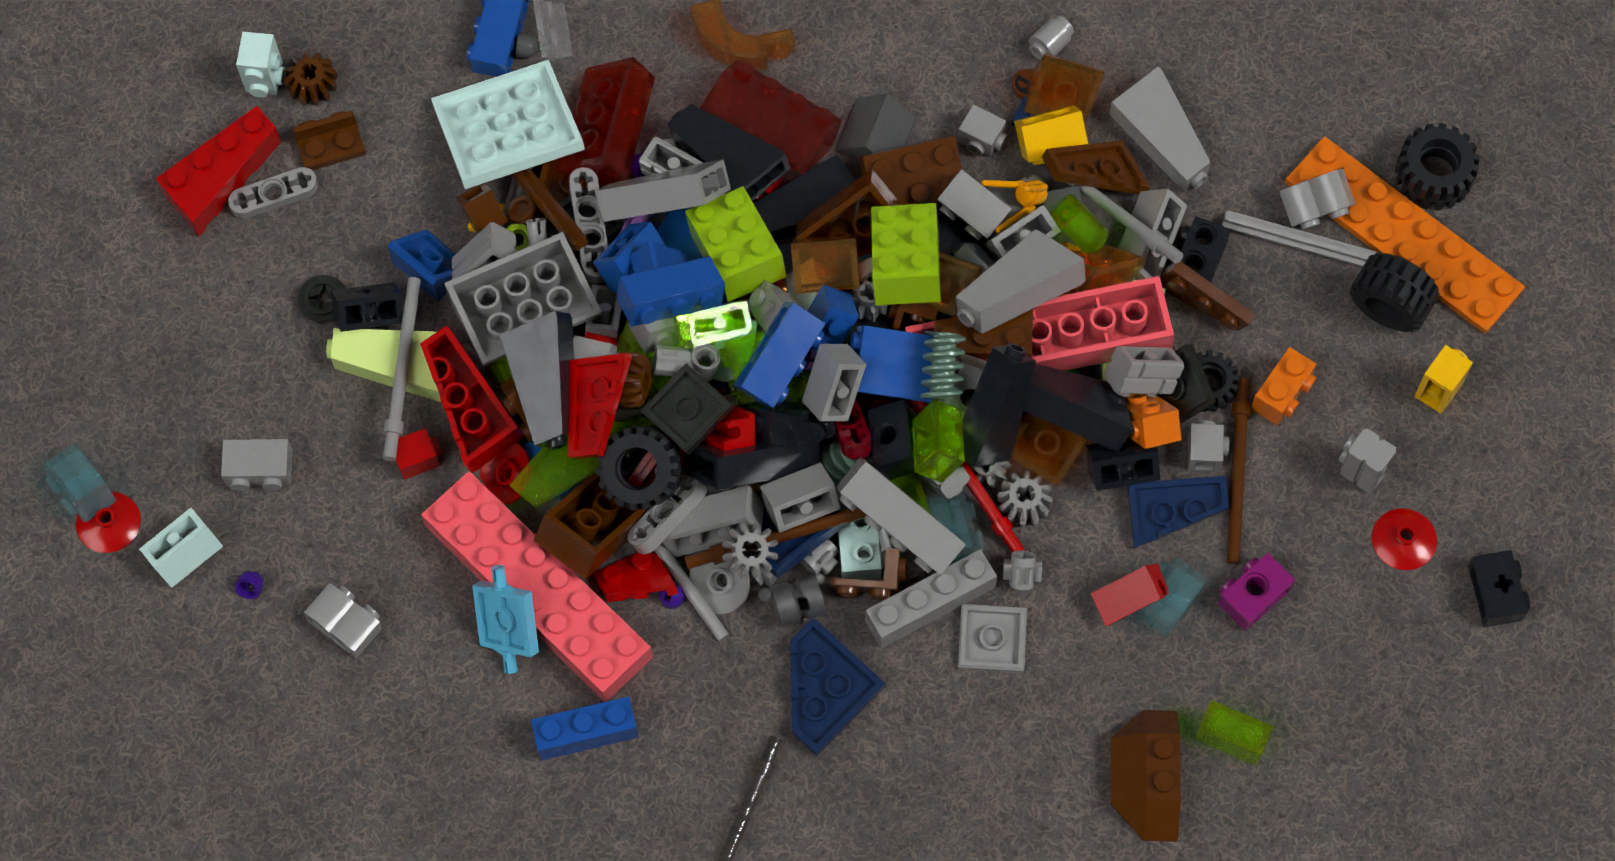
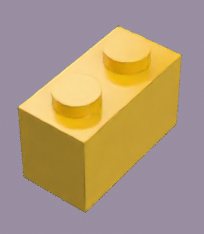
(1050, 130)
(1443, 378)

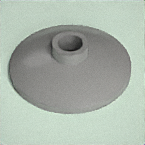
(719, 597)

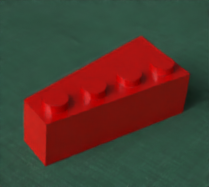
(208, 175)
(472, 406)

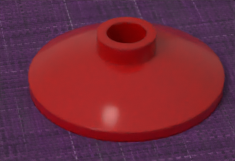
(502, 472)
(114, 534)
(1399, 552)

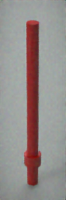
(1000, 525)

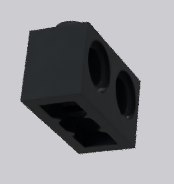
(1203, 256)

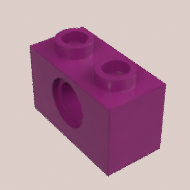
(1248, 608)

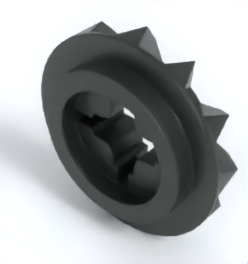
(313, 289)

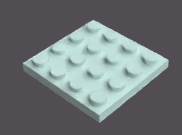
(507, 124)

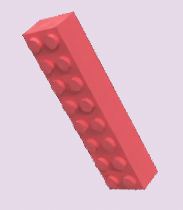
(1089, 324)
(566, 610)

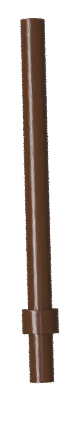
(1241, 412)
(716, 551)

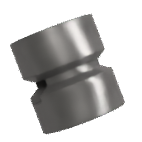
(785, 600)

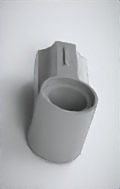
(671, 359)

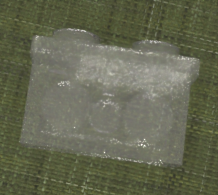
(553, 30)

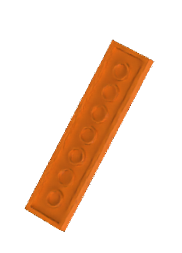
(1399, 227)

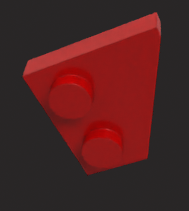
(635, 578)

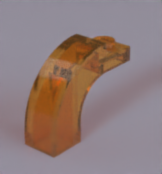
(730, 45)

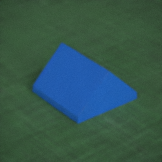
(425, 258)

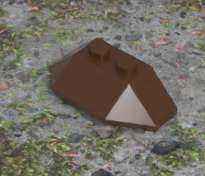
(1148, 775)

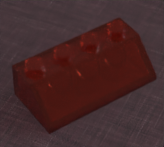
(773, 114)
(609, 119)

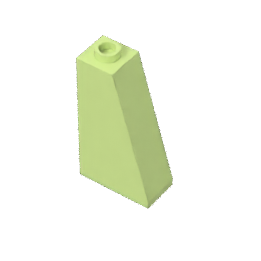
(374, 357)

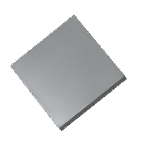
(992, 638)

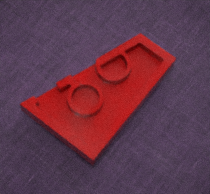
(593, 402)

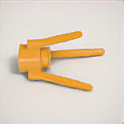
(1027, 194)

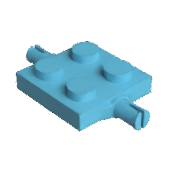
(505, 619)

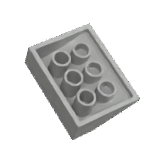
(519, 291)

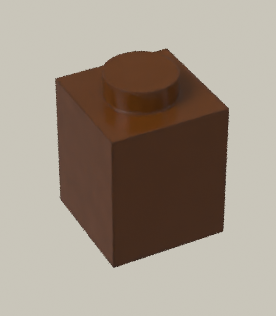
(481, 207)

